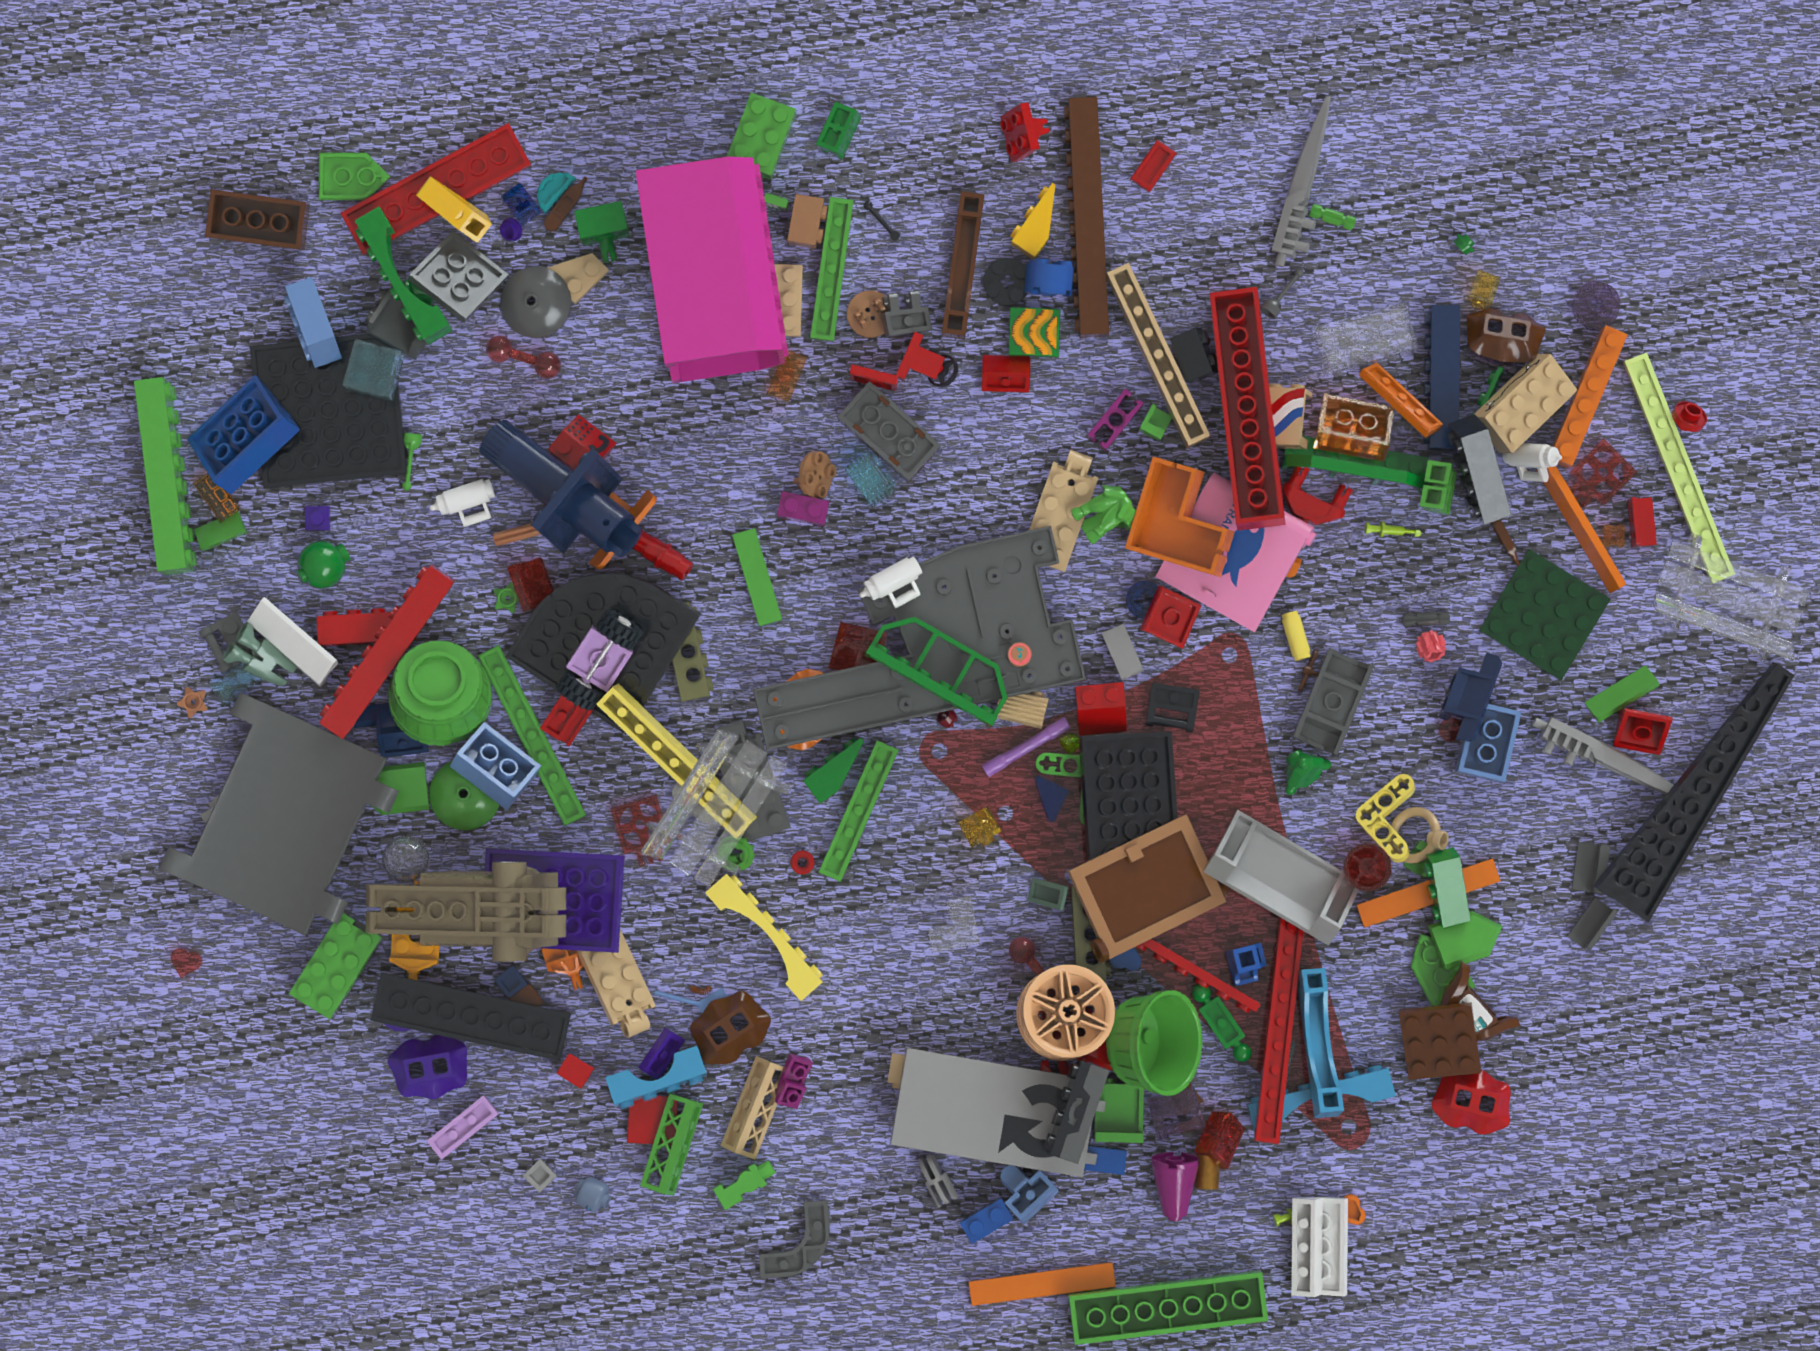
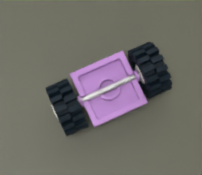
(599, 659)

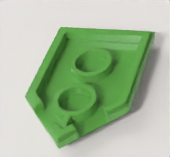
(349, 176)
(411, 784)
(1465, 940)
(1430, 971)

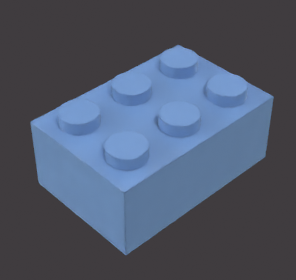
(311, 322)
(1492, 749)
(495, 766)

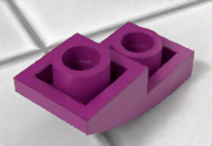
(792, 1079)

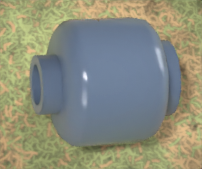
(592, 1194)

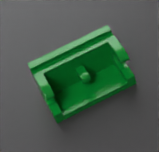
(838, 130)

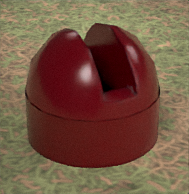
(947, 718)

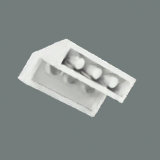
(292, 642)
(1319, 1246)

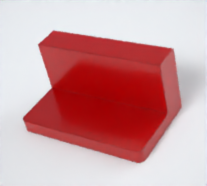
(1006, 373)
(1641, 522)

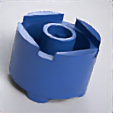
(1048, 278)

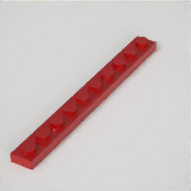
(1278, 1033)

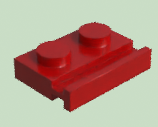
(565, 720)

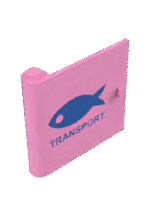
(1253, 565)

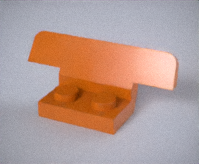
(639, 511)

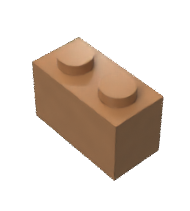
(806, 221)

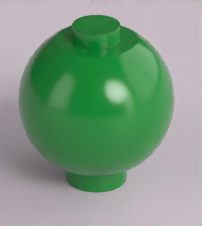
(322, 564)

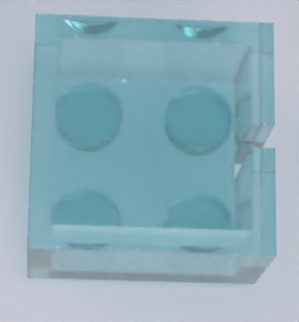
(373, 371)

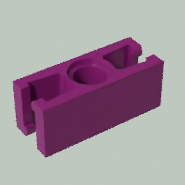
(1116, 430)

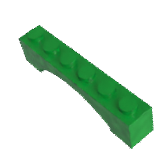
(377, 232)

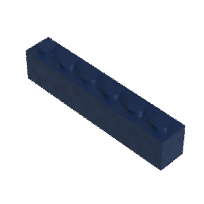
(1442, 370)

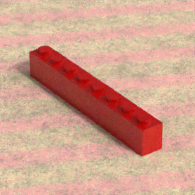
(387, 651)

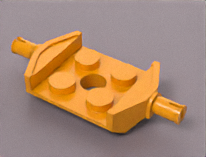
(411, 954)

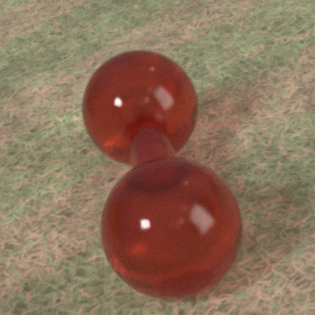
(545, 364)
(1023, 951)

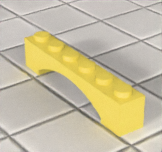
(801, 977)

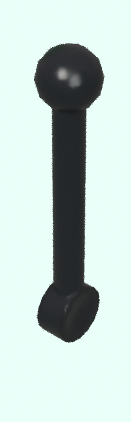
(894, 234)

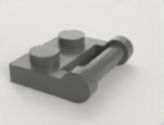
(228, 627)

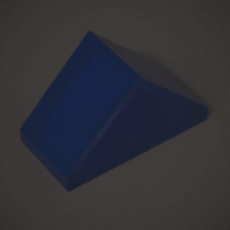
(521, 204)
(1051, 796)

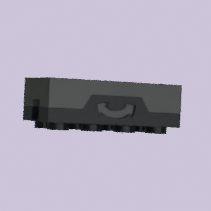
(1076, 1112)

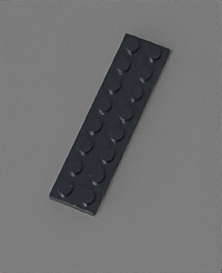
(470, 1016)

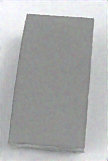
(1122, 652)

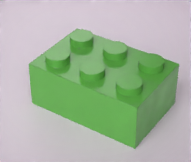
(763, 133)

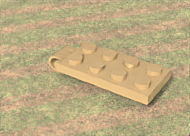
(1059, 500)
(617, 981)

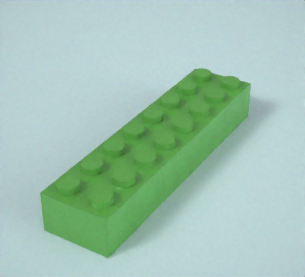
(164, 476)
(1168, 1307)

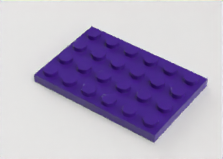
(592, 894)

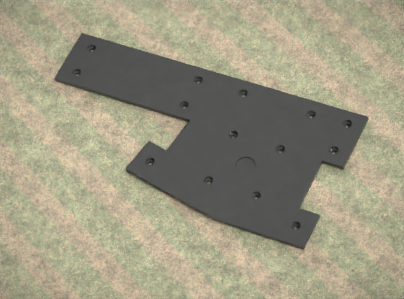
(971, 611)

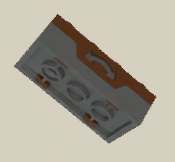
(889, 432)

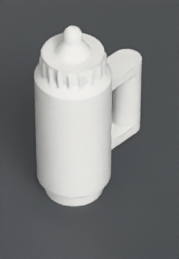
(1533, 456)
(466, 497)
(892, 579)

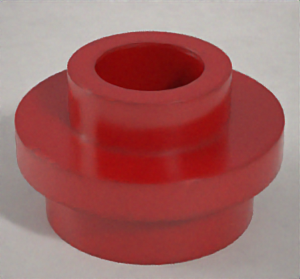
(794, 862)

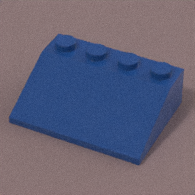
(242, 435)

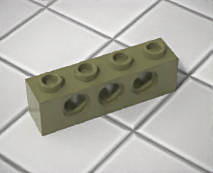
(692, 690)
(1081, 944)

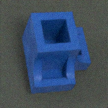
(1245, 962)

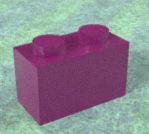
(803, 509)

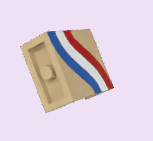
(1288, 415)

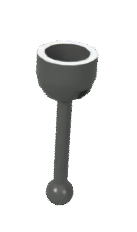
(1272, 306)

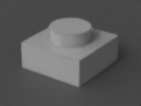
(540, 1175)

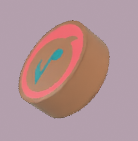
(1019, 654)

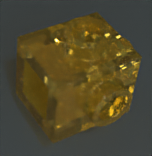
(980, 827)

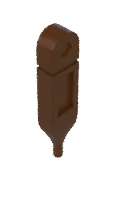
(564, 206)
(1505, 540)

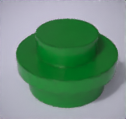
(1464, 243)

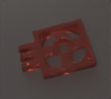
(1586, 488)
(631, 827)

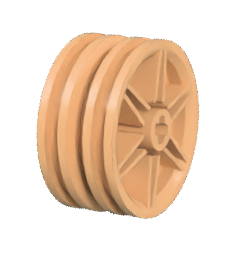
(1039, 1032)

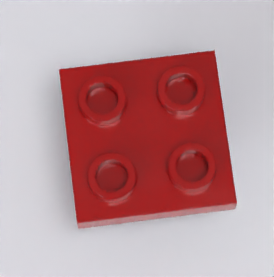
(1022, 131)

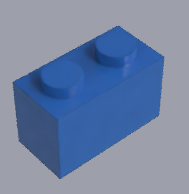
(986, 1220)

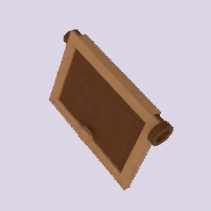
(1145, 888)

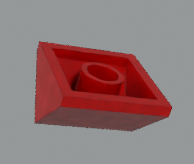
(1641, 731)

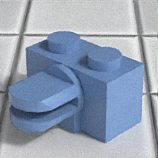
(1027, 1193)

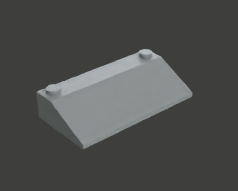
(1282, 877)

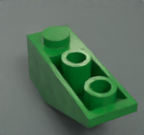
(831, 776)

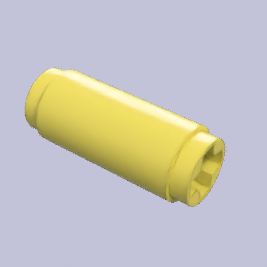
(1296, 635)

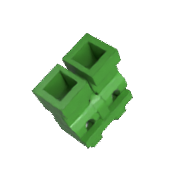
(1439, 494)
(747, 1181)

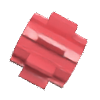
(1431, 646)

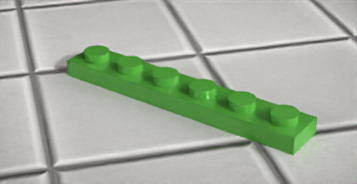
(831, 269)
(858, 811)

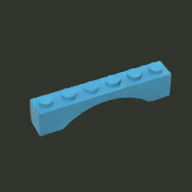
(1323, 1078)
(1371, 1086)

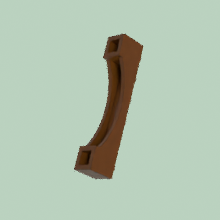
(962, 265)

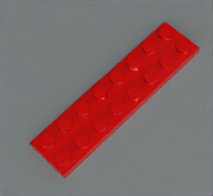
(463, 171)

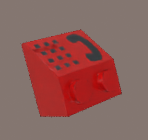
(579, 439)

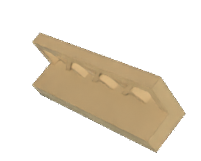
(750, 1107)

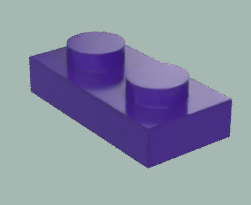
(661, 1053)

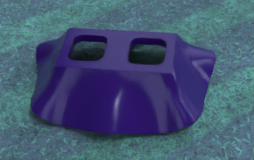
(431, 1084)

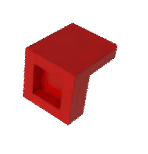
(575, 1070)

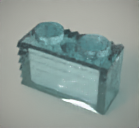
(870, 479)

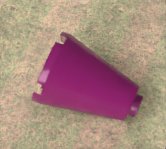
(1174, 1182)

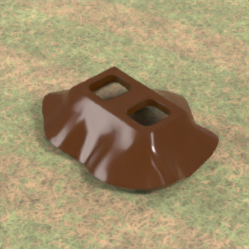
(1504, 345)
(719, 1014)

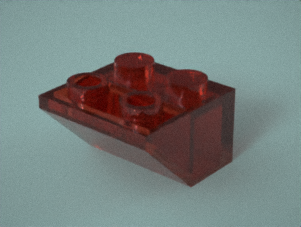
(851, 646)

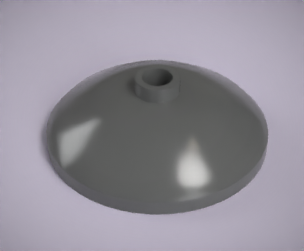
(551, 303)

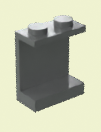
(392, 326)

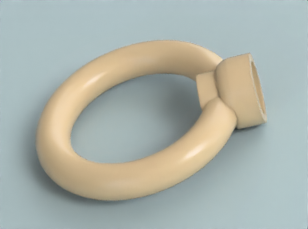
(1435, 839)

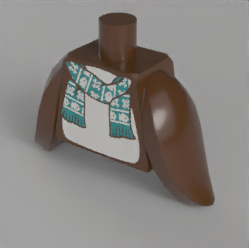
(1486, 1021)

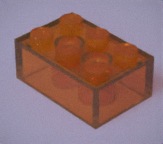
(1353, 427)

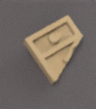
(581, 274)

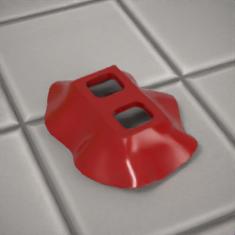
(1471, 1116)

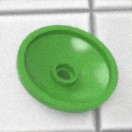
(456, 811)

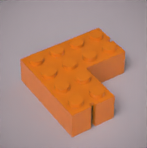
(1165, 524)

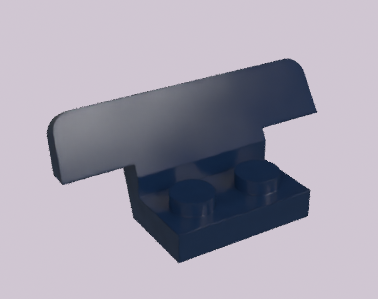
(1470, 696)
(390, 737)

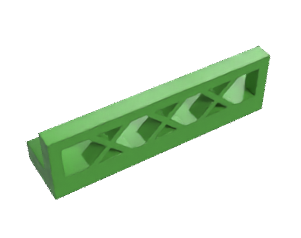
(679, 1148)

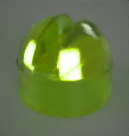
(1069, 743)

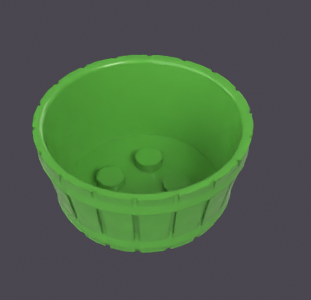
(439, 693)
(1156, 1042)

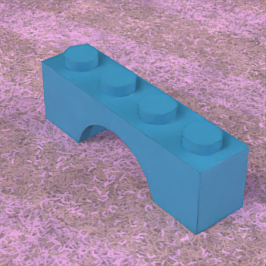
(627, 1088)

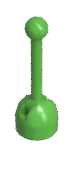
(411, 442)

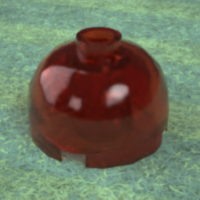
(1367, 867)

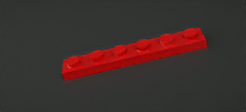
(1203, 978)

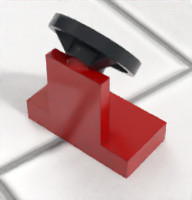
(926, 363)

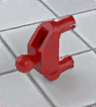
(1309, 507)

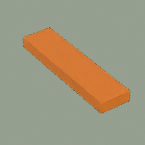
(1401, 399)

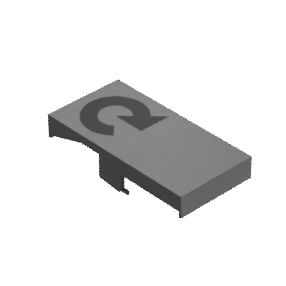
(981, 1111)

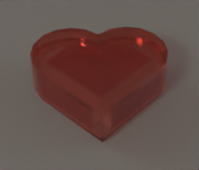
(185, 961)

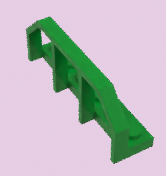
(1396, 467)
(941, 689)

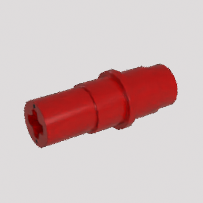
(663, 556)

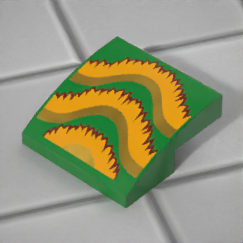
(1034, 332)

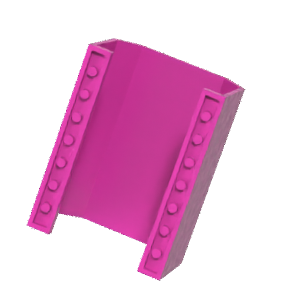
(712, 268)

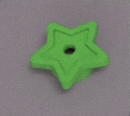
(501, 595)

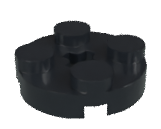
(998, 271)

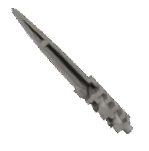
(1298, 194)
(1597, 752)

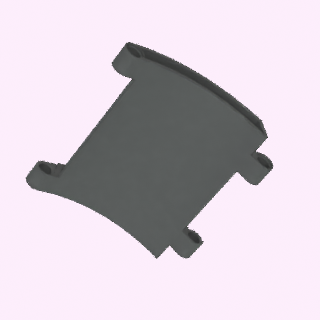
(284, 818)

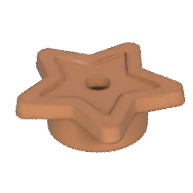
(193, 708)

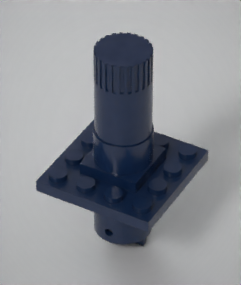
(573, 499)

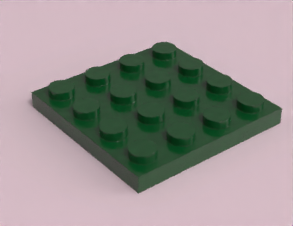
(1544, 614)

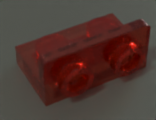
(530, 583)
(1220, 1138)

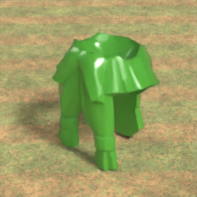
(1112, 510)

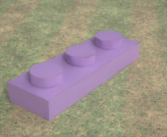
(462, 1127)

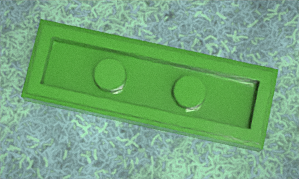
(1621, 694)

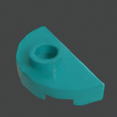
(552, 189)

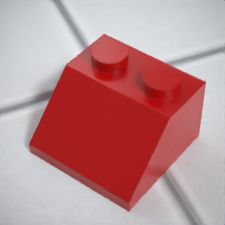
(1100, 708)

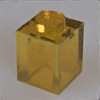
(1483, 289)

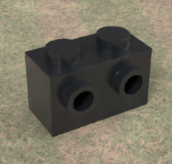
(1194, 354)

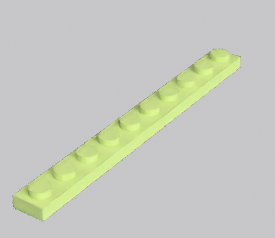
(1674, 456)

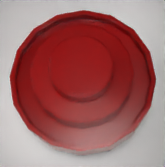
(1689, 416)

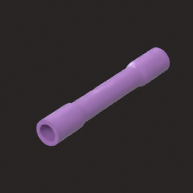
(1003, 760)

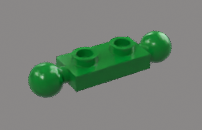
(1221, 1023)

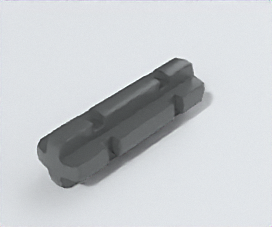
(1426, 619)

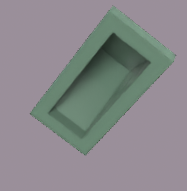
(1048, 893)

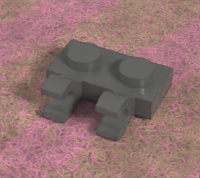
(906, 321)

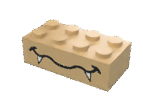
(1525, 402)

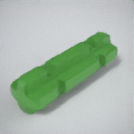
(1332, 217)

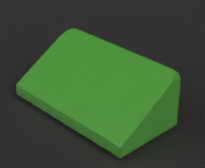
(217, 533)

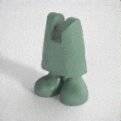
(262, 658)

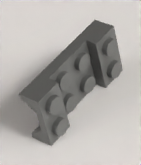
(1332, 702)

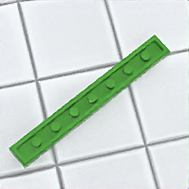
(531, 735)

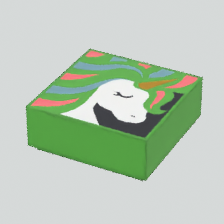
(776, 202)

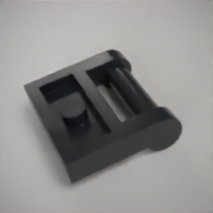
(1173, 699)

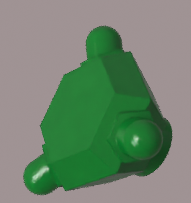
(1303, 770)

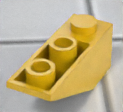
(455, 209)
(1035, 231)

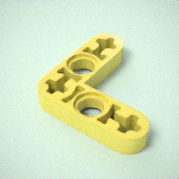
(1378, 820)

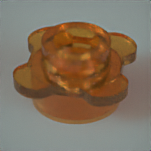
(1618, 531)

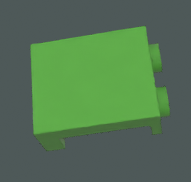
(1122, 1114)

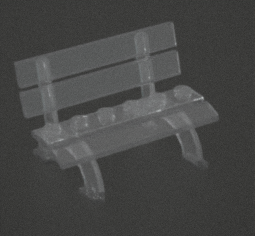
(1731, 598)
(718, 807)

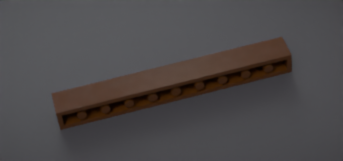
(1088, 217)

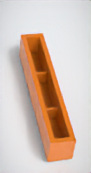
(1590, 390)

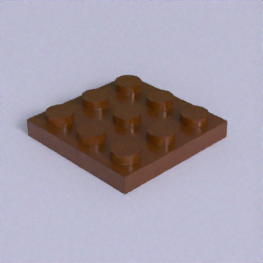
(1440, 1041)

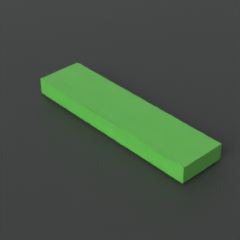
(757, 577)

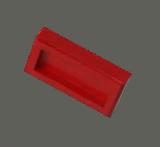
(1153, 166)

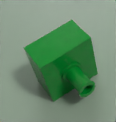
(602, 226)

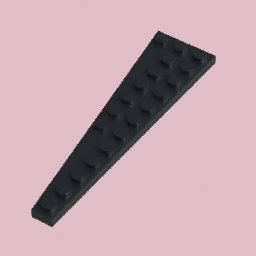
(1663, 842)

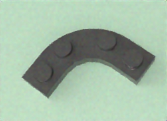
(807, 1252)

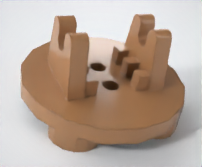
(860, 320)
(815, 474)

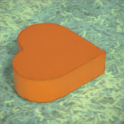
(1356, 1214)

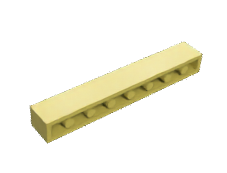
(655, 740)

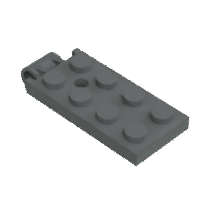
(772, 814)

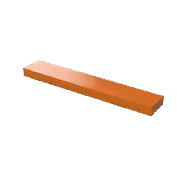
(1583, 531)
(1417, 896)
(1042, 1283)

